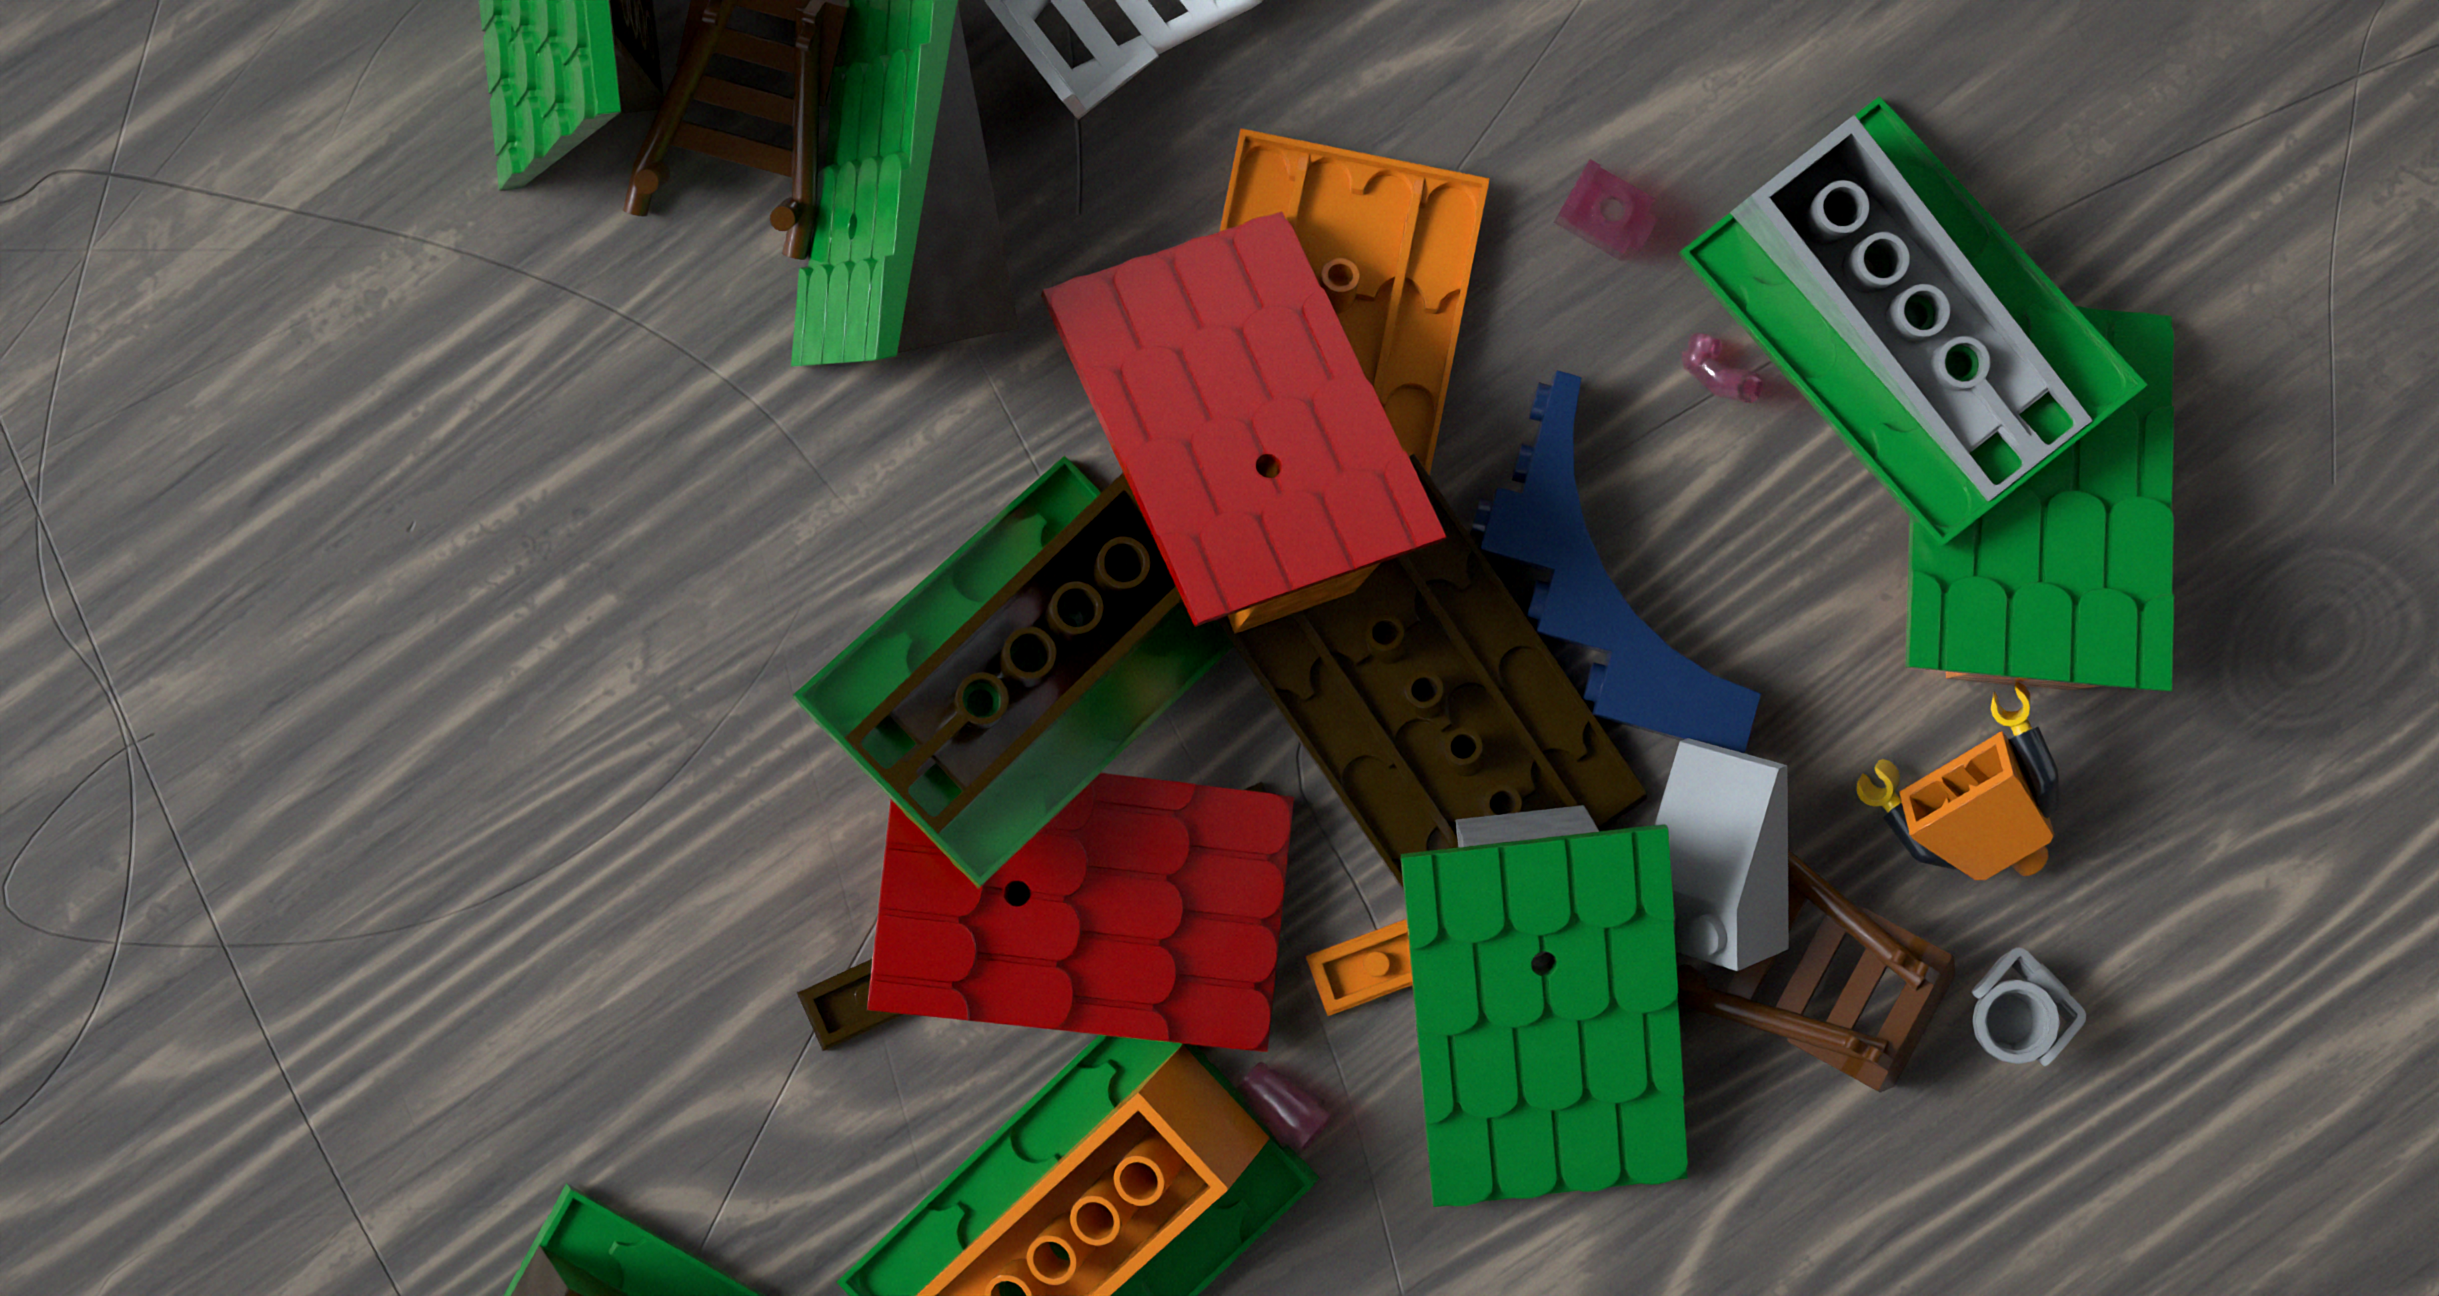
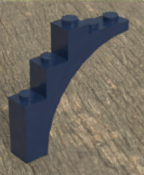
(1545, 529)

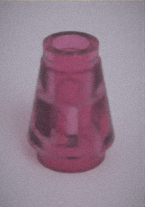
(1285, 1107)

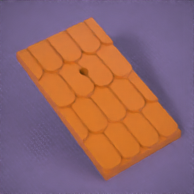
(1387, 248)

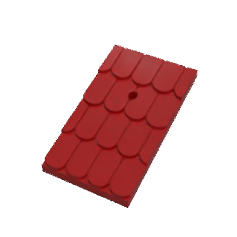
(1243, 423)
(1140, 919)

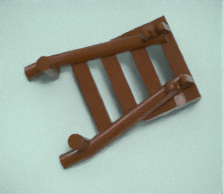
(811, 60)
(1866, 1058)

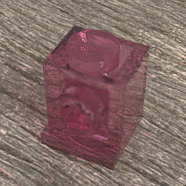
(1583, 216)

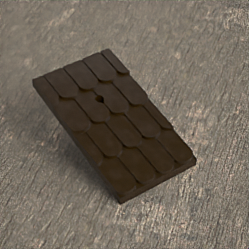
(1412, 672)

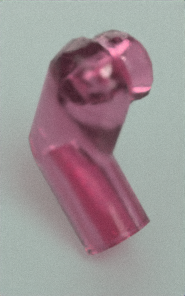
(1721, 380)

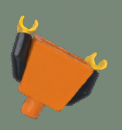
(1980, 807)

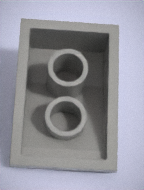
(1727, 854)

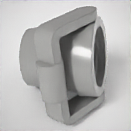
(2021, 1018)

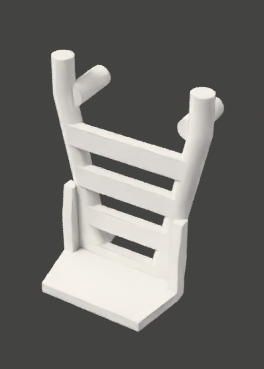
(1113, 64)

